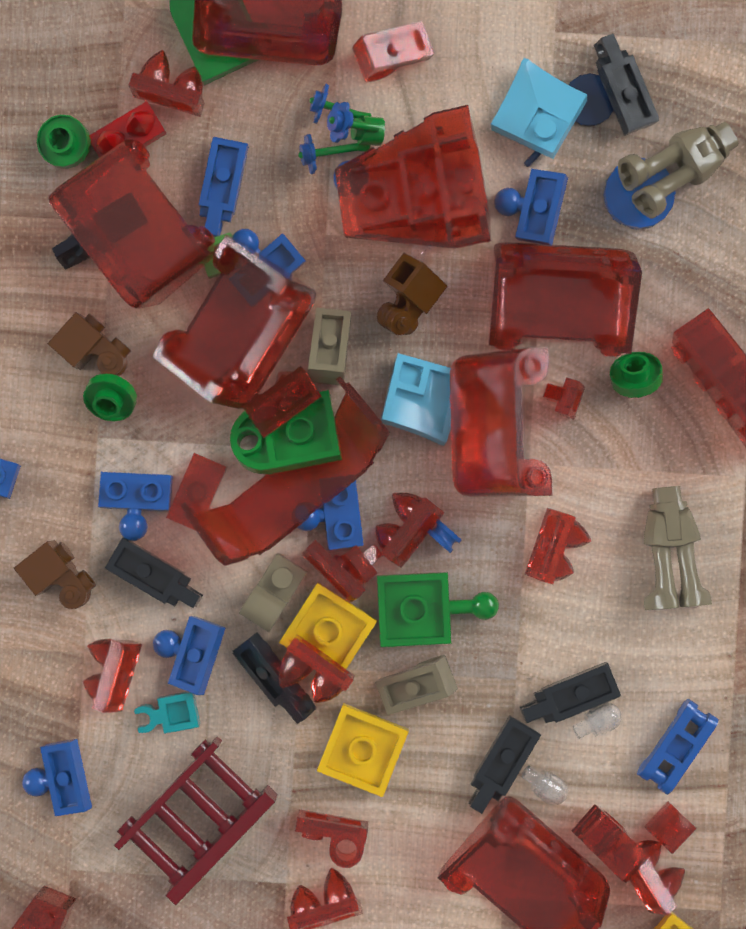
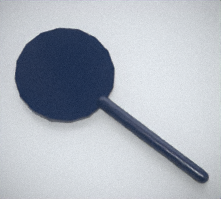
(596, 110)

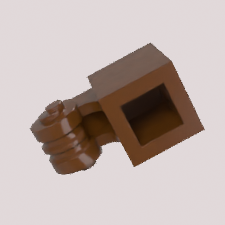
(416, 293)
(83, 339)
(54, 566)

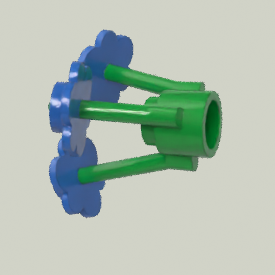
(364, 129)

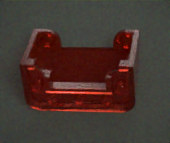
(268, 29)
(131, 226)
(564, 295)
(238, 327)
(490, 424)
(528, 872)

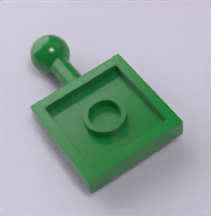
(418, 608)

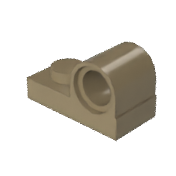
(329, 346)
(273, 592)
(417, 686)

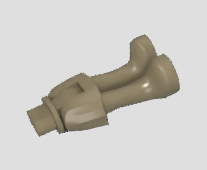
(695, 151)
(666, 527)

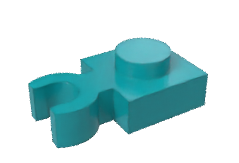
(174, 712)

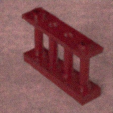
(205, 852)

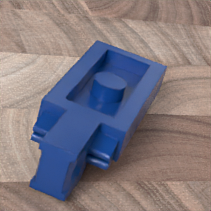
(222, 182)

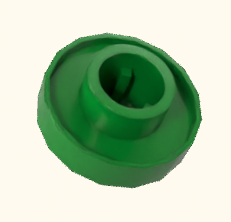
(63, 141)
(636, 374)
(110, 397)

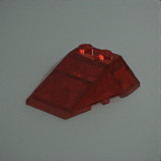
(419, 186)

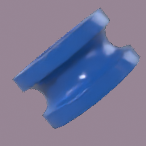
(444, 536)

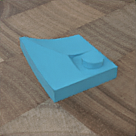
(538, 110)
(419, 399)

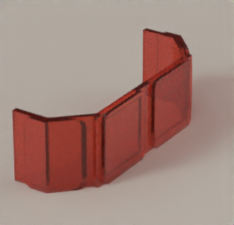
(288, 498)

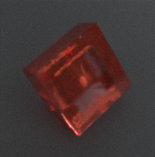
(566, 397)
(361, 562)
(670, 827)

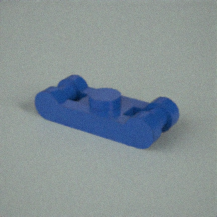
(678, 747)

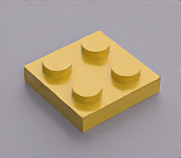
(331, 625)
(362, 750)

